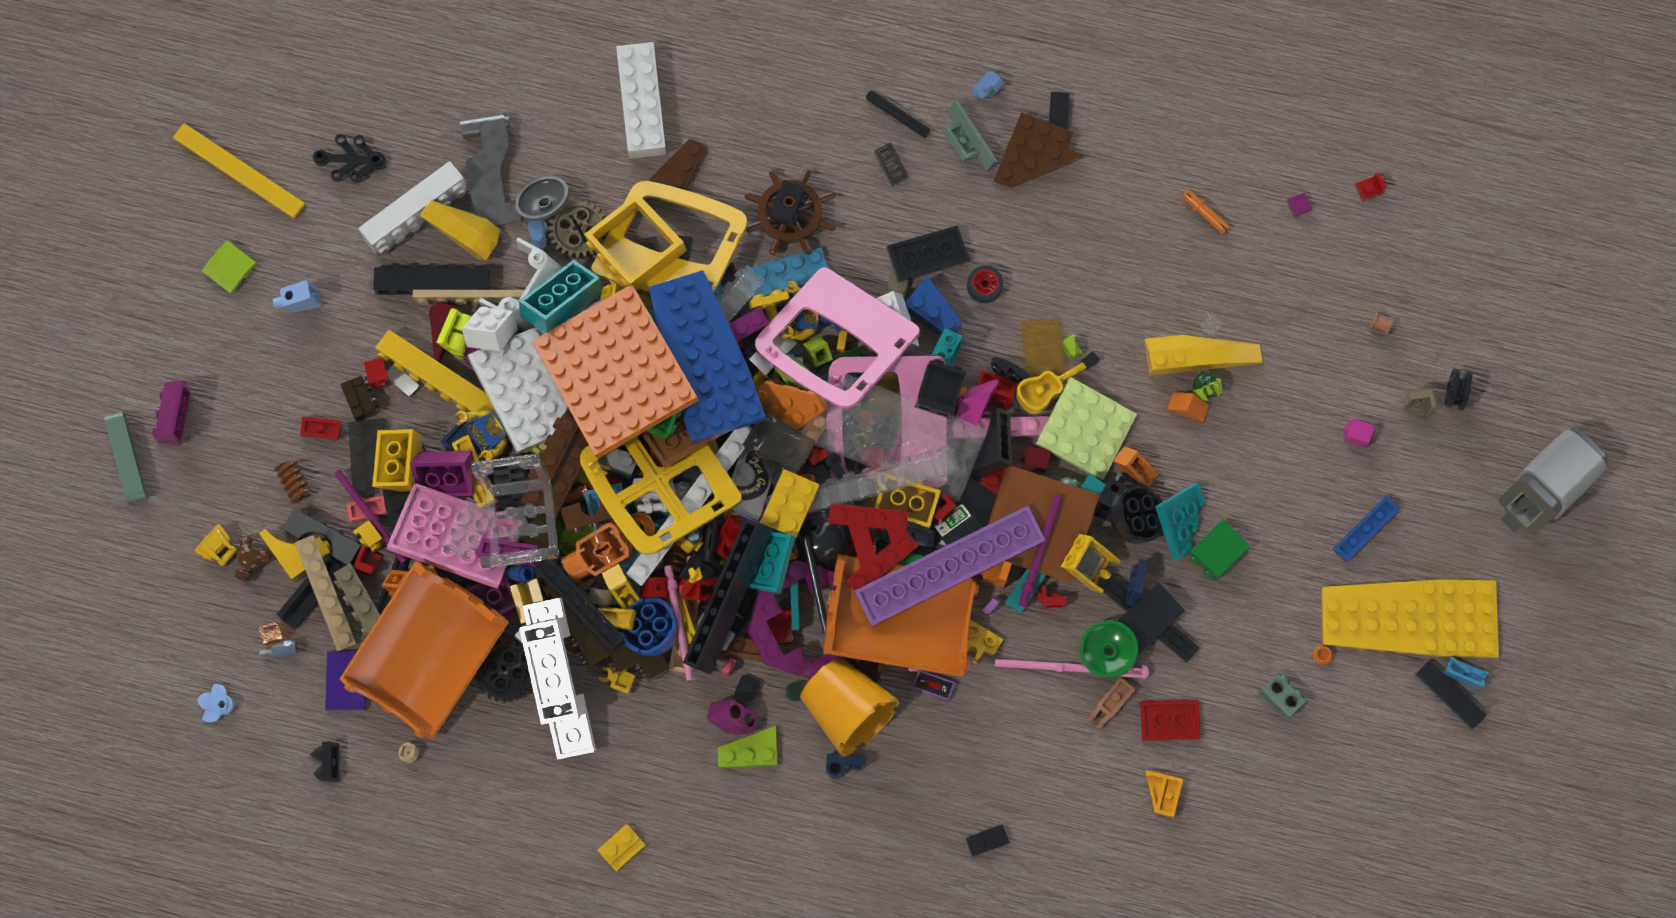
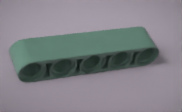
(125, 457)

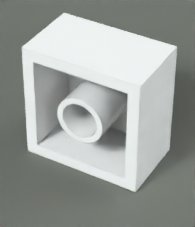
(489, 328)

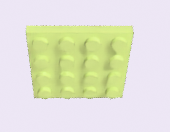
(1086, 429)

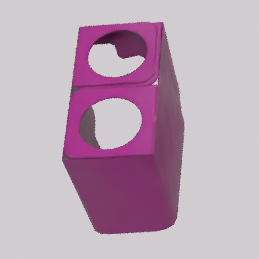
(720, 716)

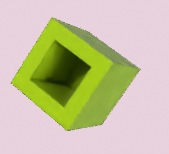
(817, 351)

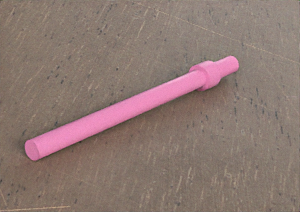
(671, 587)

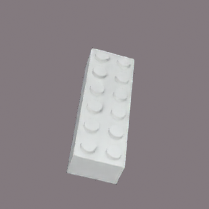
(641, 100)
(404, 216)

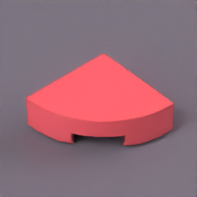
(729, 666)

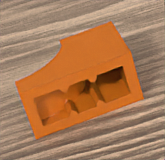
(1135, 466)
(997, 574)

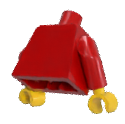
(696, 587)

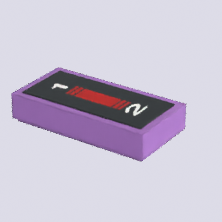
(933, 685)

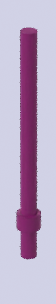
(366, 510)
(1028, 587)

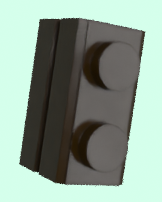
(359, 398)

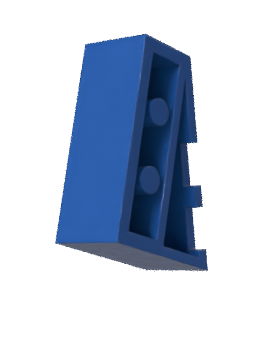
(931, 308)

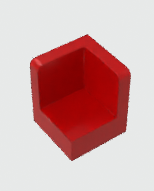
(367, 562)

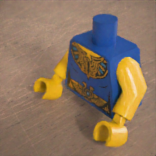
(805, 323)
(485, 431)

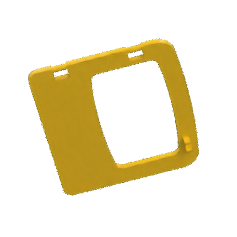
(634, 256)

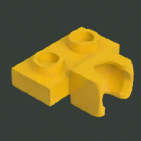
(982, 641)

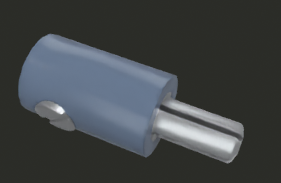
(280, 649)

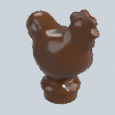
(250, 559)

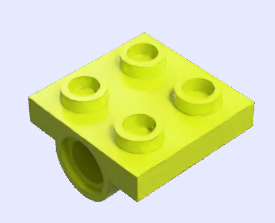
(452, 336)

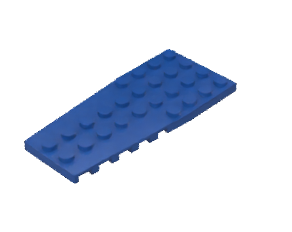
(707, 356)

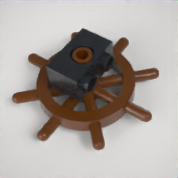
(787, 211)

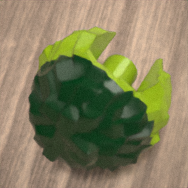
(1206, 384)

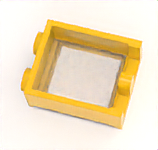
(1088, 562)

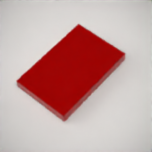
(1170, 720)

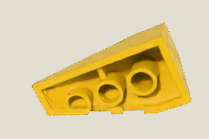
(467, 230)

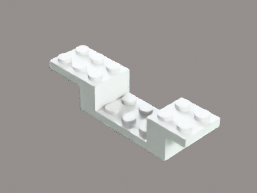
(553, 679)

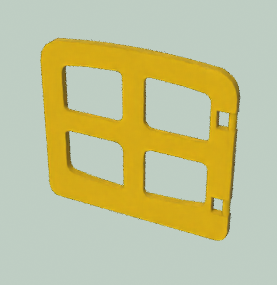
(657, 480)

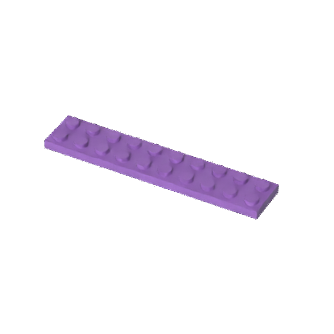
(949, 565)

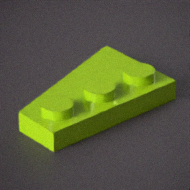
(750, 751)

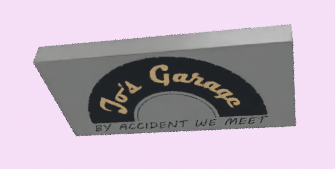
(753, 484)

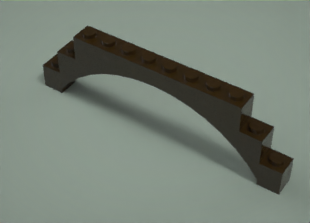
(590, 648)

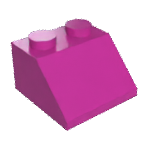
(975, 402)

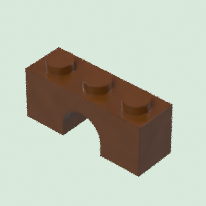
(576, 518)

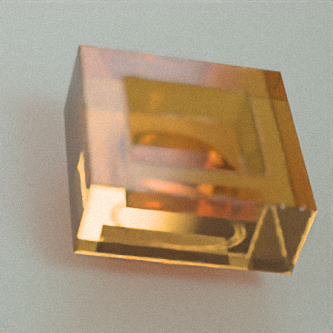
(270, 633)

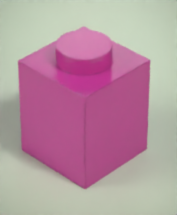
(1358, 432)

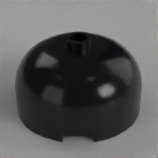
(1135, 515)
(826, 538)

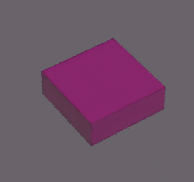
(1299, 204)

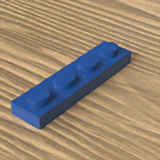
(1366, 529)

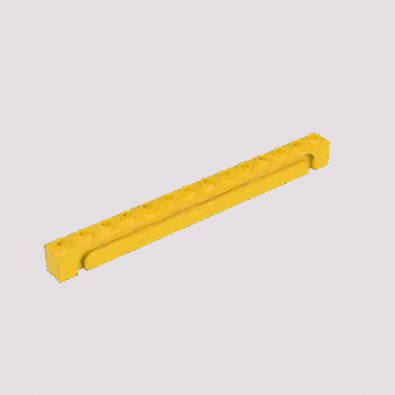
(441, 379)

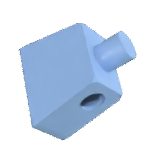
(298, 297)

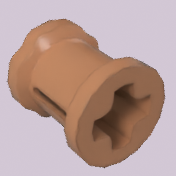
(1381, 323)

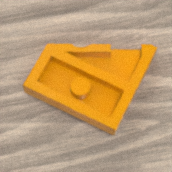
(1164, 792)

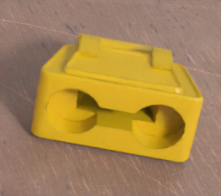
(214, 544)

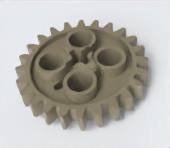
(562, 237)

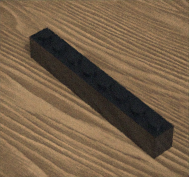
(727, 596)

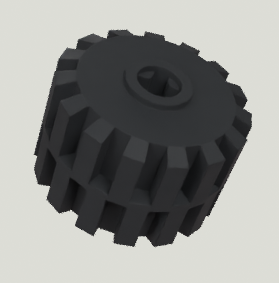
(510, 474)

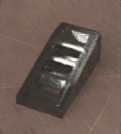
(883, 150)

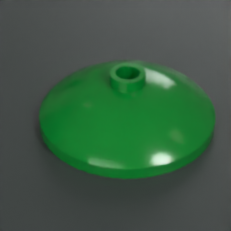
(1107, 636)

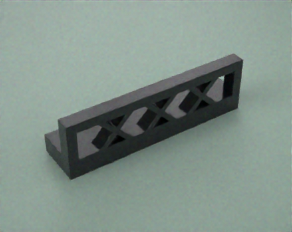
(304, 599)

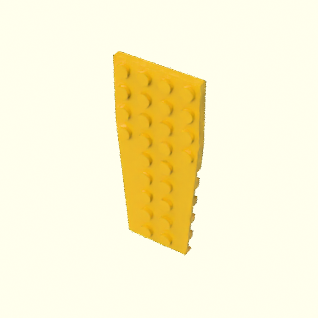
(1414, 617)

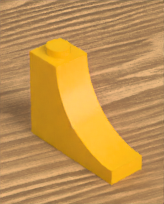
(289, 556)

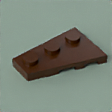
(681, 166)

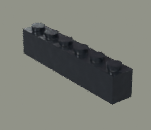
(406, 279)

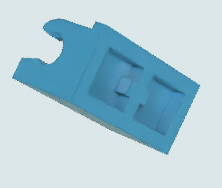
(1465, 673)

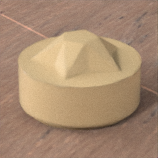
(408, 752)

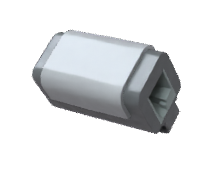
(1553, 481)

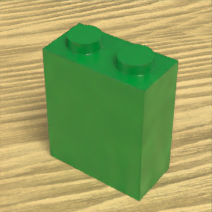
(1218, 550)

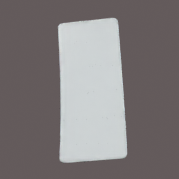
(402, 381)

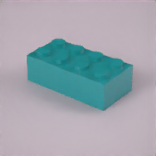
(560, 296)

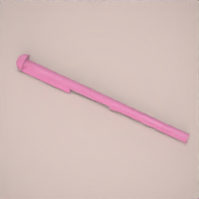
(1141, 673)

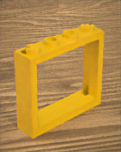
(652, 268)

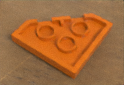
(789, 403)

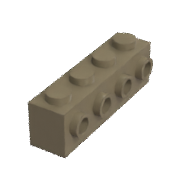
(357, 597)

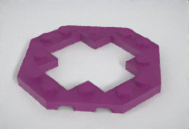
(767, 607)

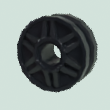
(1458, 389)

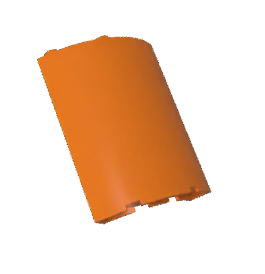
(922, 637)
(424, 650)

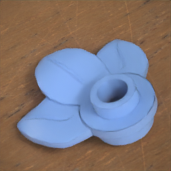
(213, 702)

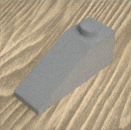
(618, 462)

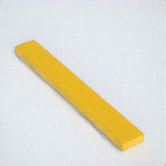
(238, 171)

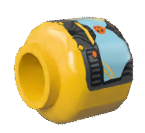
(691, 541)

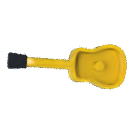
(1037, 392)

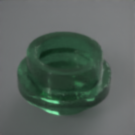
(794, 691)

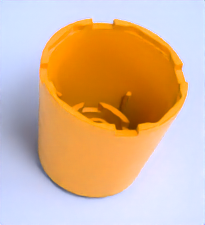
(847, 705)

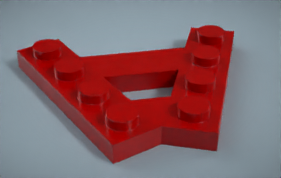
(859, 519)

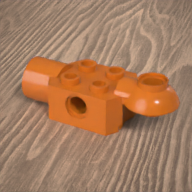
(603, 549)

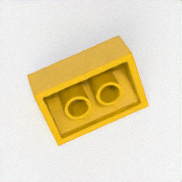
(393, 457)

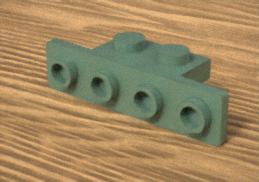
(967, 139)

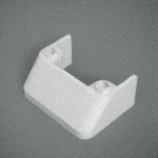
(545, 269)

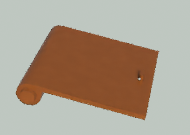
(1023, 489)

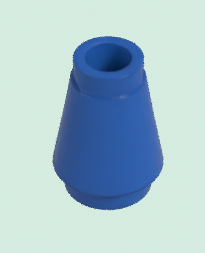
(520, 573)

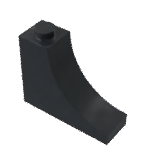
(996, 447)

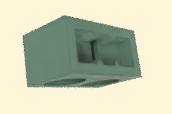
(1278, 700)

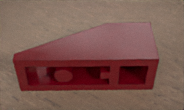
(438, 316)

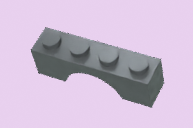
(302, 526)

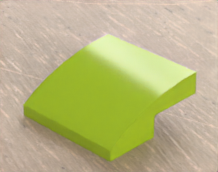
(229, 266)

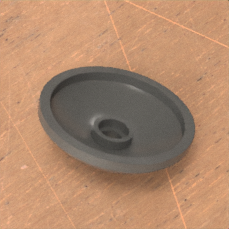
(542, 198)

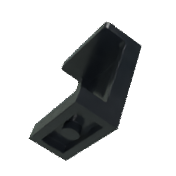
(940, 388)

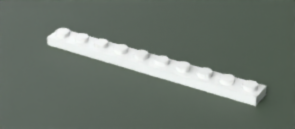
(691, 502)

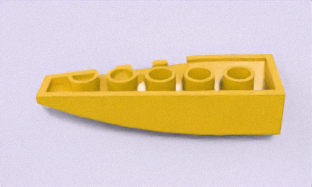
(1196, 353)

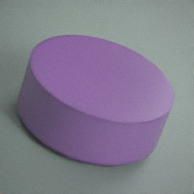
(991, 605)

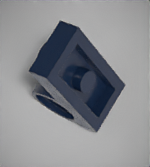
(854, 762)

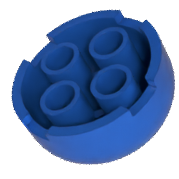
(651, 617)

